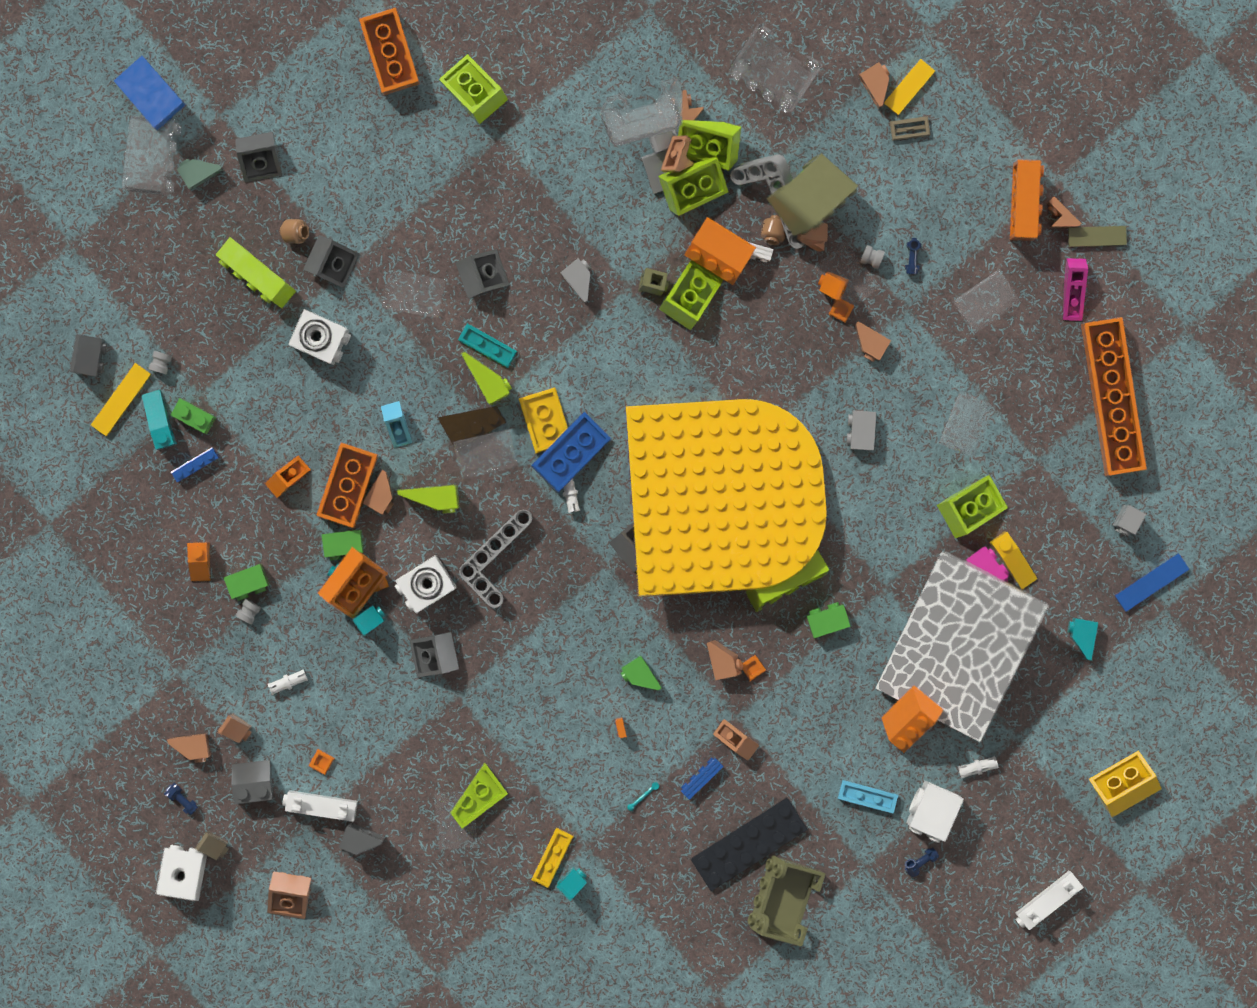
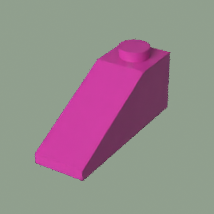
(1074, 288)

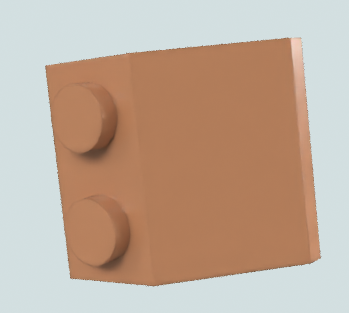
(289, 895)

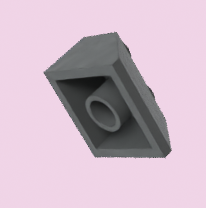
(258, 157)
(331, 261)
(482, 273)
(88, 355)
(625, 546)
(434, 654)
(252, 782)
(359, 839)

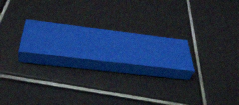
(1151, 582)

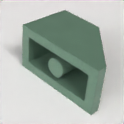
(197, 172)

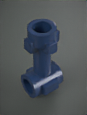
(913, 245)
(173, 792)
(912, 866)

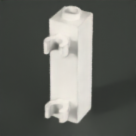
(320, 805)
(1048, 900)

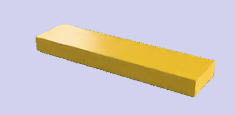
(121, 399)

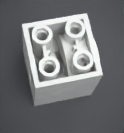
(329, 345)
(413, 584)
(933, 811)
(174, 862)

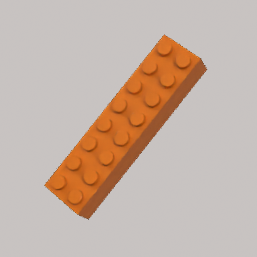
(1113, 396)

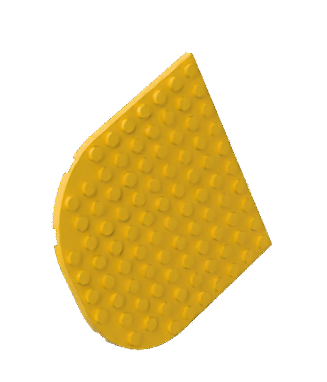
(722, 496)

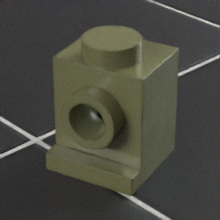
(658, 277)

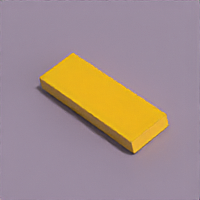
(909, 87)
(552, 857)

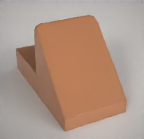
(689, 114)
(676, 155)
(1066, 218)
(815, 238)

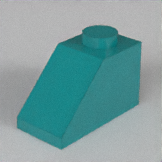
(369, 619)
(1083, 635)
(572, 883)

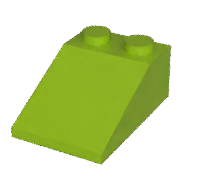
(473, 89)
(711, 141)
(693, 186)
(691, 294)
(490, 383)
(439, 498)
(972, 506)

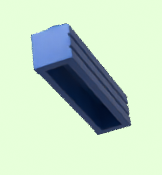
(195, 465)
(699, 780)

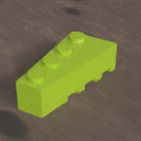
(255, 272)
(811, 572)

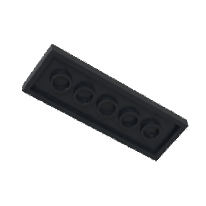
(748, 844)

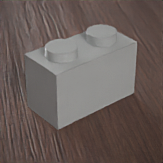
(862, 430)
(1128, 520)

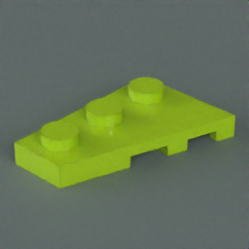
(478, 797)

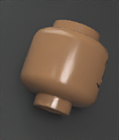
(773, 230)
(294, 231)

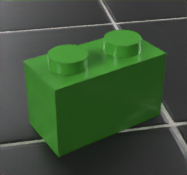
(193, 416)
(341, 543)
(246, 581)
(827, 620)

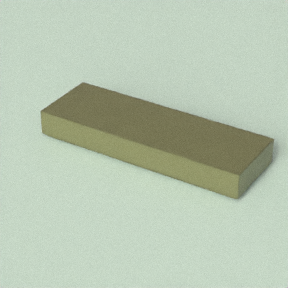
(1097, 236)

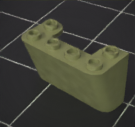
(812, 195)
(784, 900)

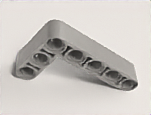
(773, 176)
(491, 554)

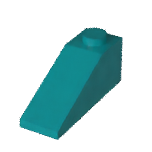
(158, 420)

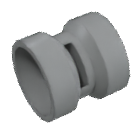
(872, 257)
(160, 362)
(248, 611)

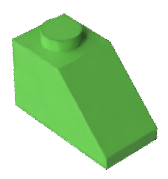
(639, 674)

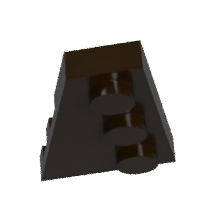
(471, 423)

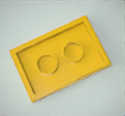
(543, 418)

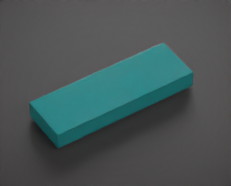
(487, 345)

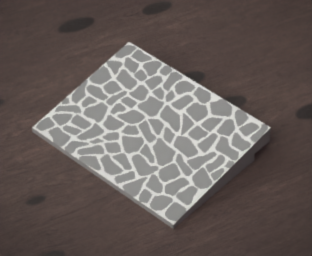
(963, 643)

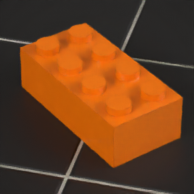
(389, 51)
(1025, 200)
(347, 485)

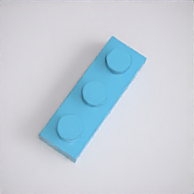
(867, 796)

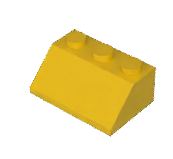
(1125, 784)

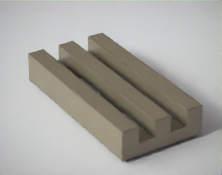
(909, 136)

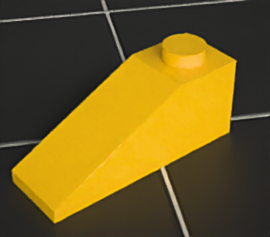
(1013, 559)

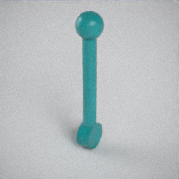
(655, 786)

